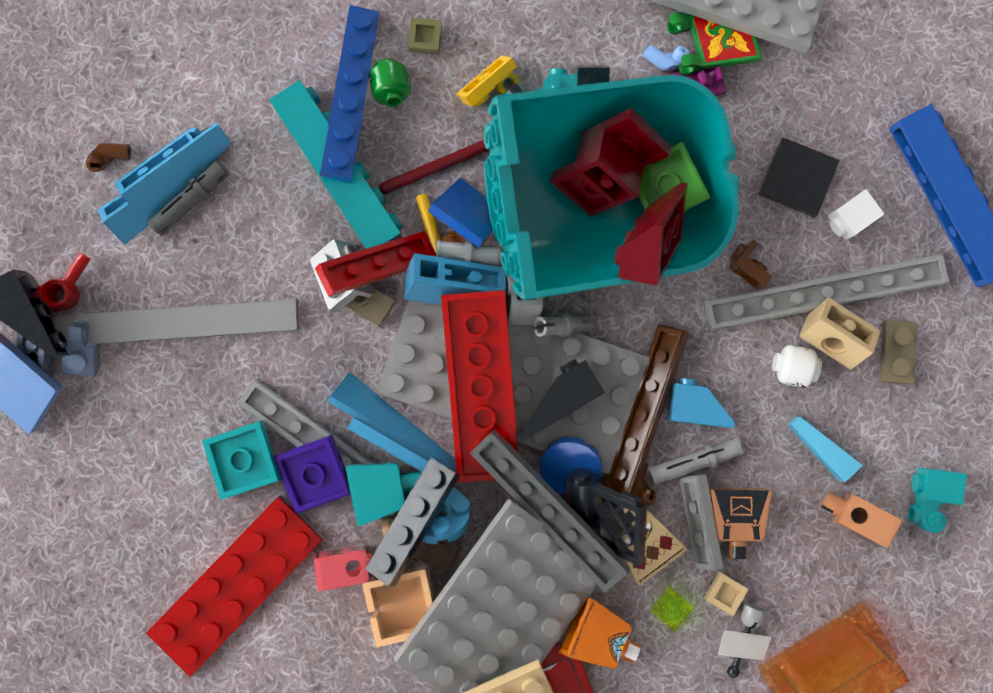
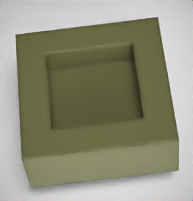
(425, 35)

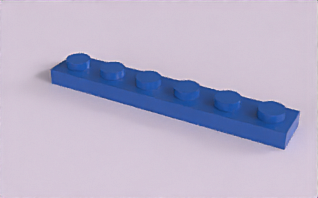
(349, 94)

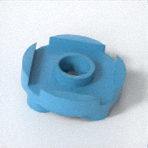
(454, 523)

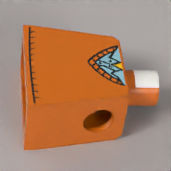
(599, 637)

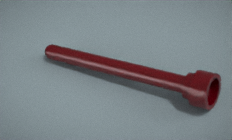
(433, 167)

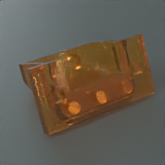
(837, 658)

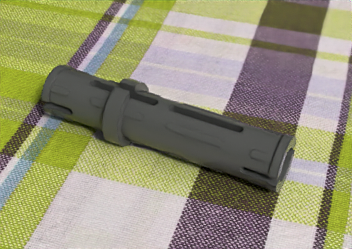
(189, 197)

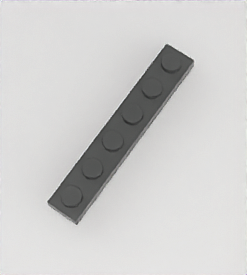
(551, 510)

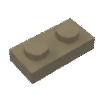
(898, 352)

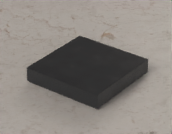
(799, 177)

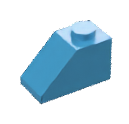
(696, 405)

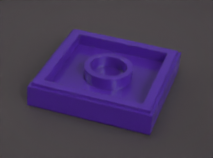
(313, 473)

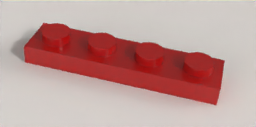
(372, 263)

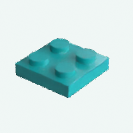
(241, 459)

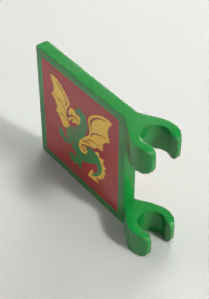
(714, 44)

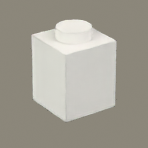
(855, 215)

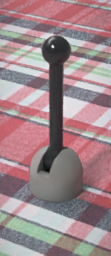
(752, 617)

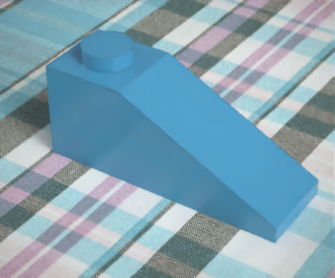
(432, 276)

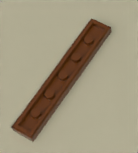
(647, 409)

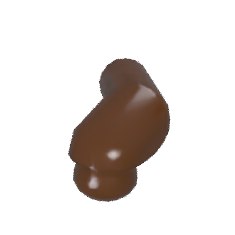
(105, 154)
(643, 490)

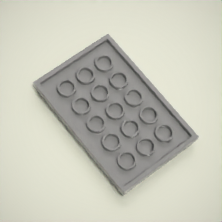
(498, 607)

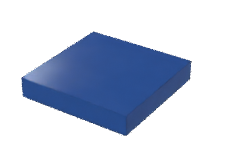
(464, 211)

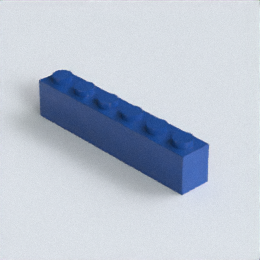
(949, 189)

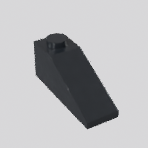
(566, 394)

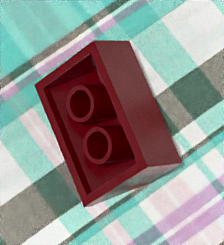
(653, 239)

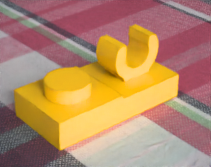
(492, 77)

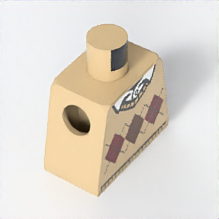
(660, 547)

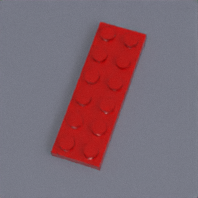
(478, 375)
(234, 586)

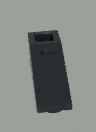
(28, 315)

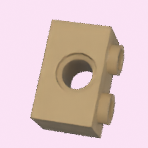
(840, 333)

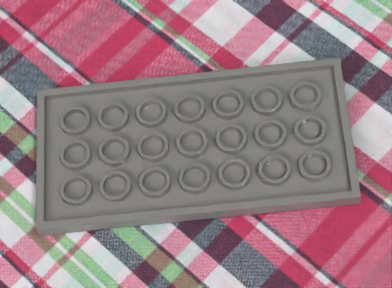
(419, 377)

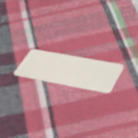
(744, 645)

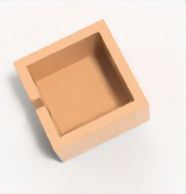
(400, 605)

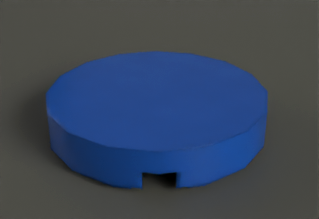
(564, 457)

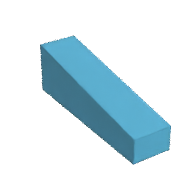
(832, 456)

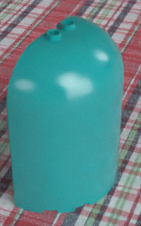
(546, 236)

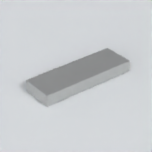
(701, 522)

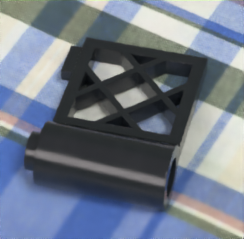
(584, 497)

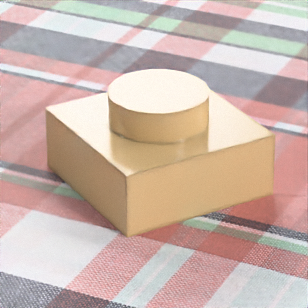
(726, 593)

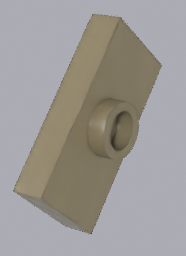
(373, 308)

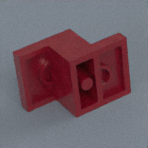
(611, 162)

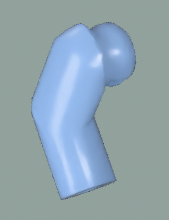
(667, 61)

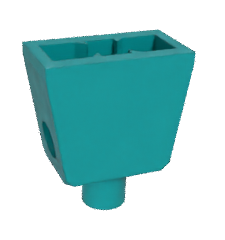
(378, 489)

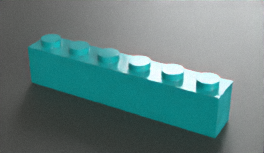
(356, 199)

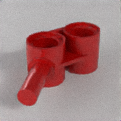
(49, 289)

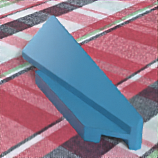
(161, 179)
(385, 426)

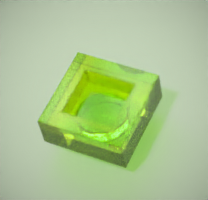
(671, 608)

